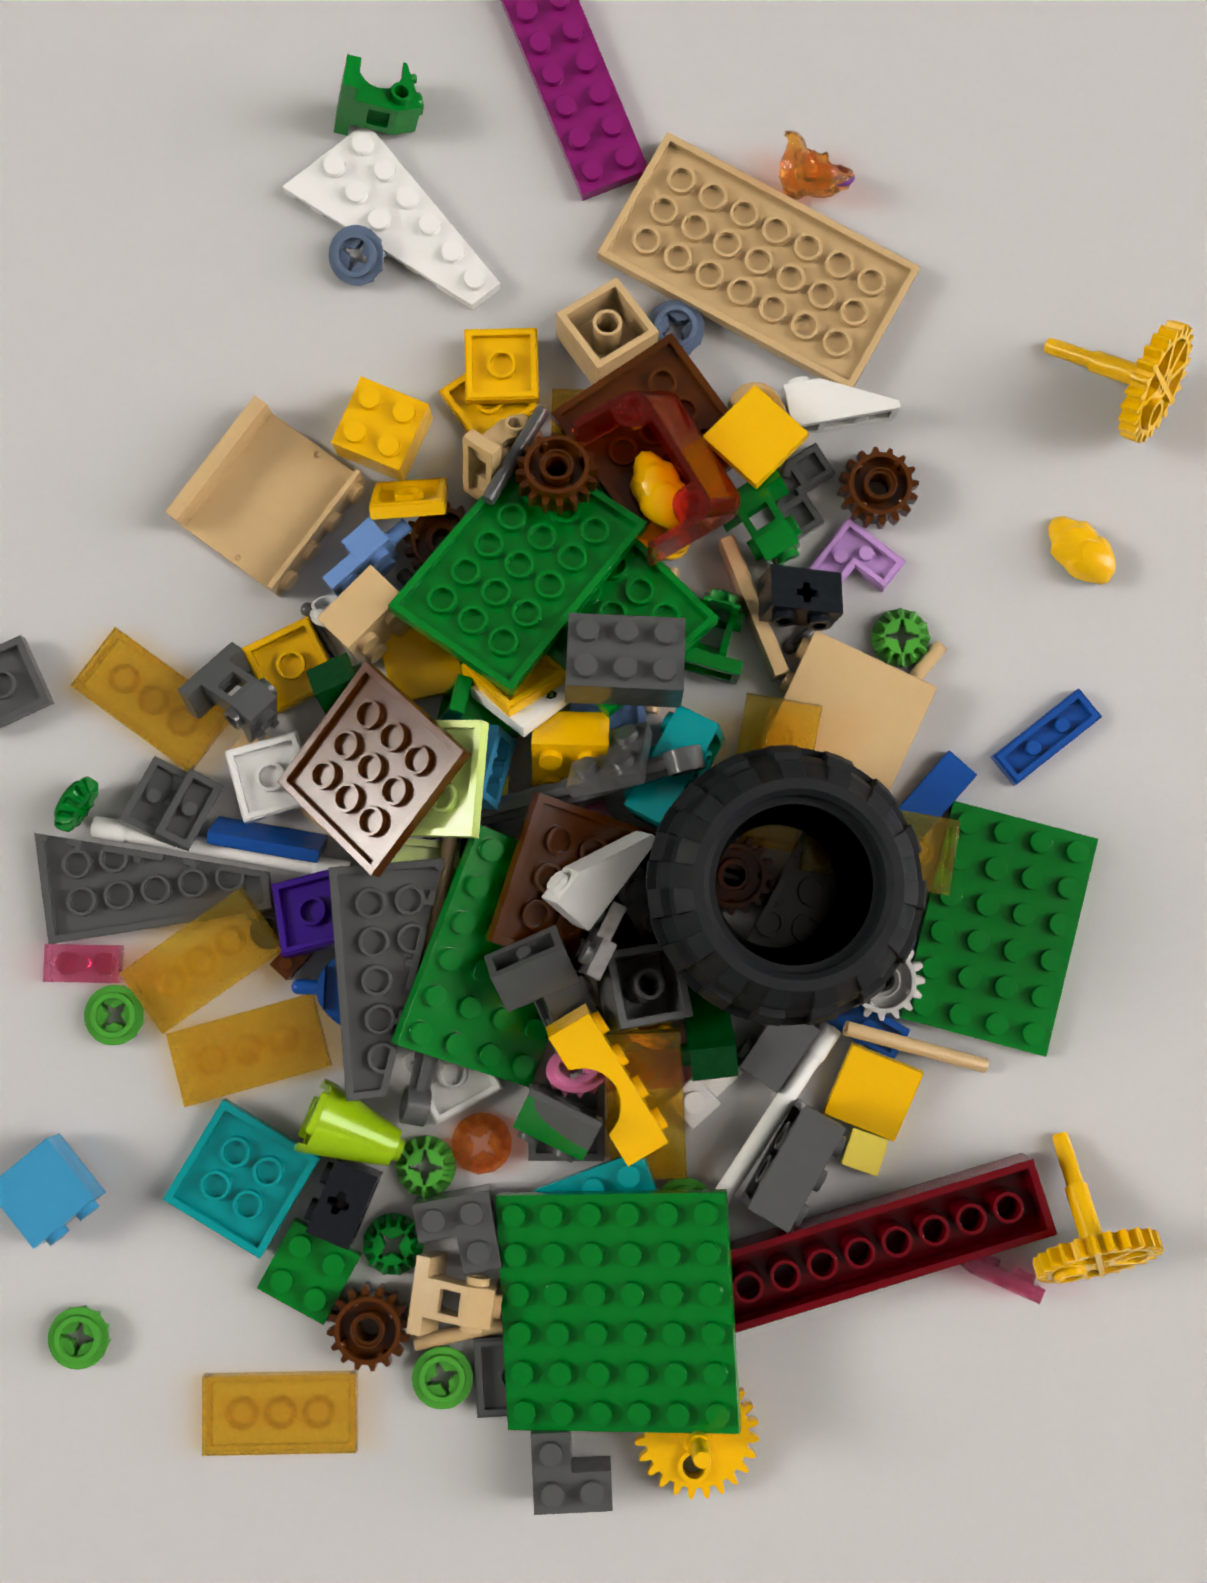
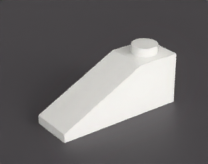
(829, 406)
(591, 883)

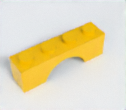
(583, 1045)

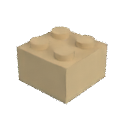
(604, 330)
(362, 616)

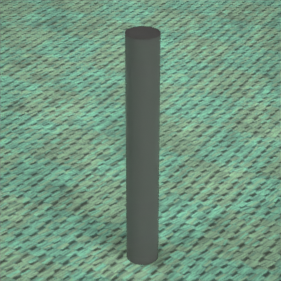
(509, 464)

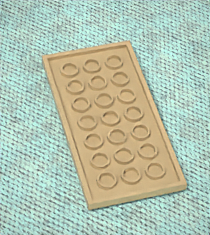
(758, 262)

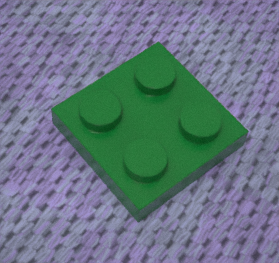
(308, 1272)

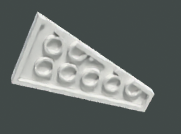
(370, 188)

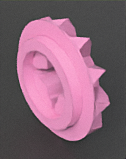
(560, 1078)

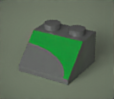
(558, 1122)

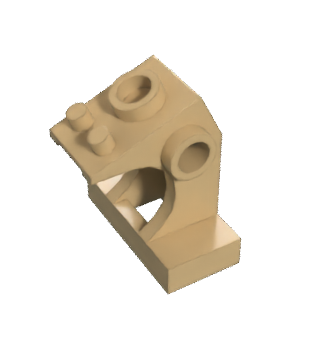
(486, 452)
(478, 1299)

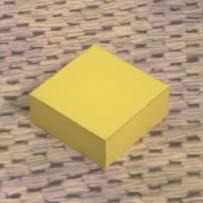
(864, 1151)

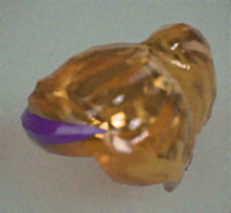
(810, 173)

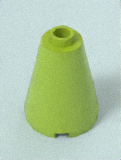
(348, 1130)

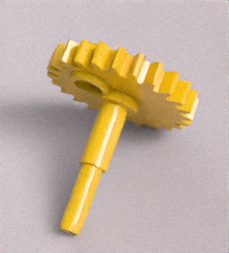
(1150, 380)
(1093, 1251)
(713, 1453)

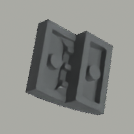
(170, 804)

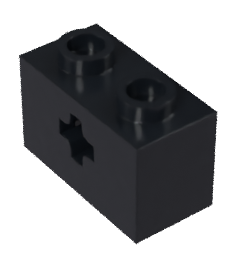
(800, 597)
(342, 1224)

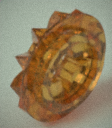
(499, 1141)

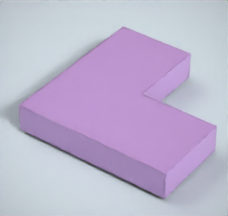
(858, 551)

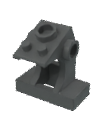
(249, 708)

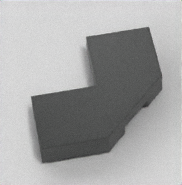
(800, 476)

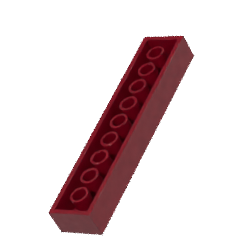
(888, 1240)

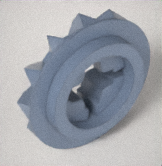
(342, 262)
(681, 315)

